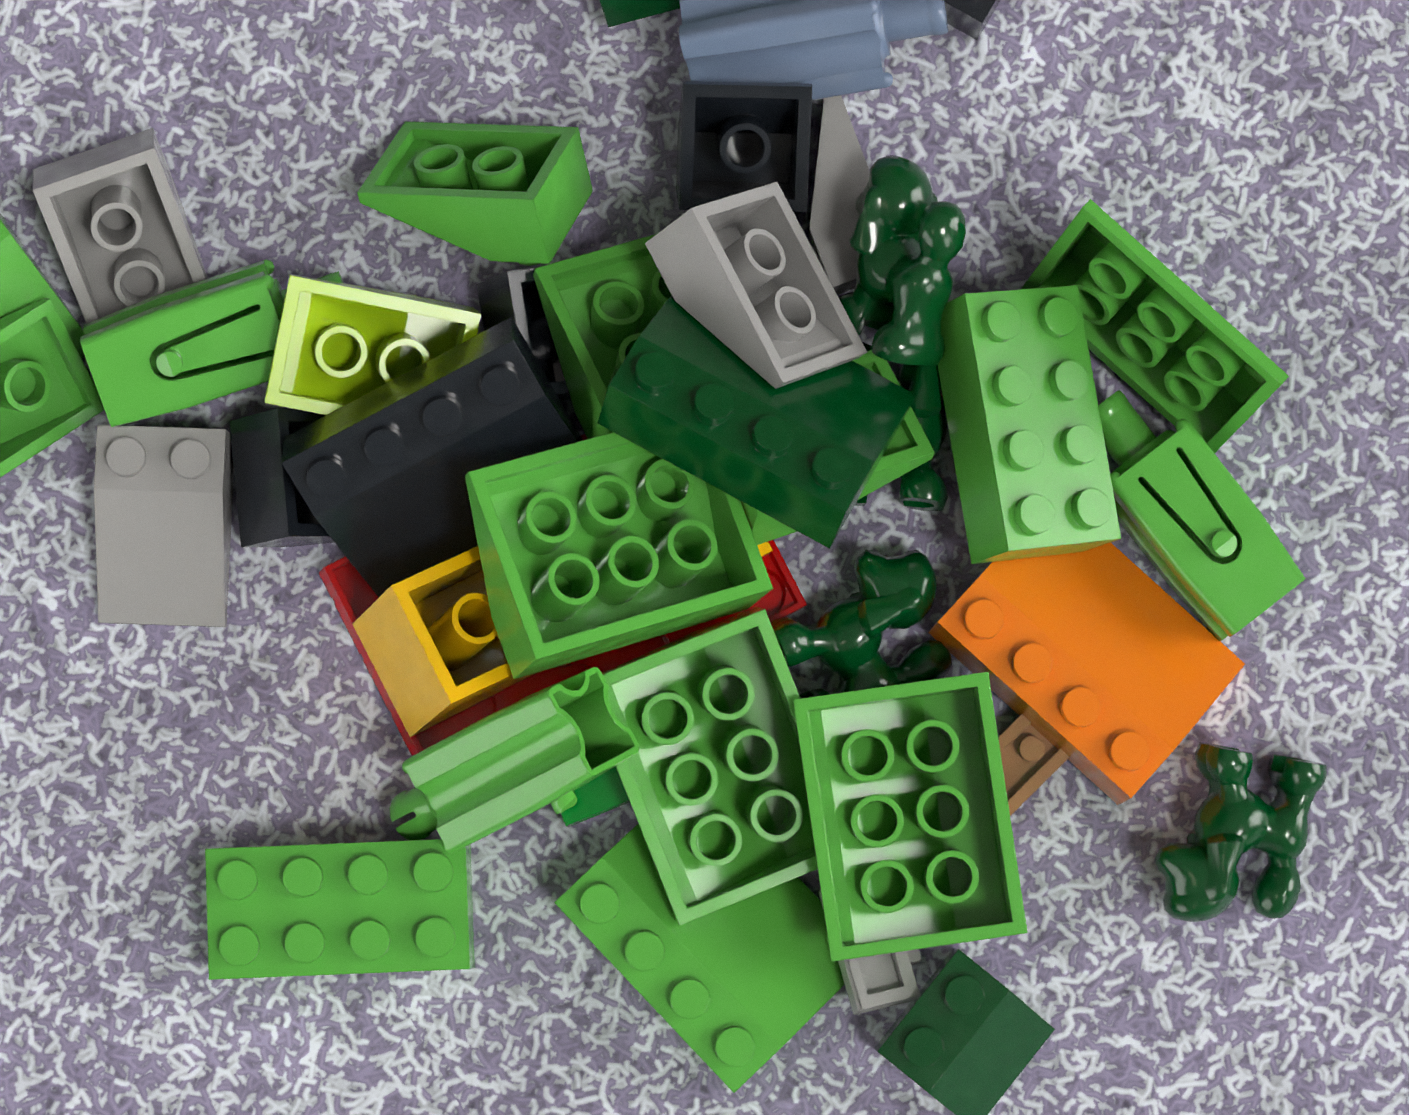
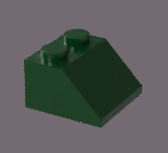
(964, 1037)

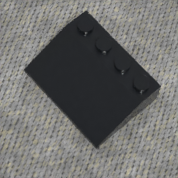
(395, 461)

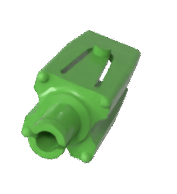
(187, 344)
(1194, 521)
(514, 763)

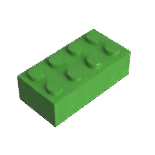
(1025, 425)
(338, 909)

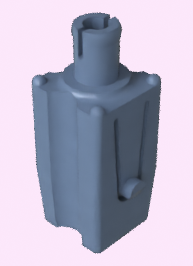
(813, 42)

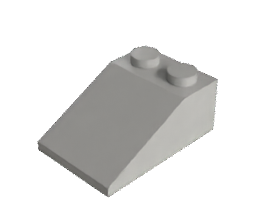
(118, 224)
(757, 285)
(163, 525)

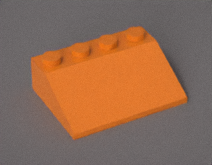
(1091, 659)

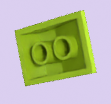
(353, 338)

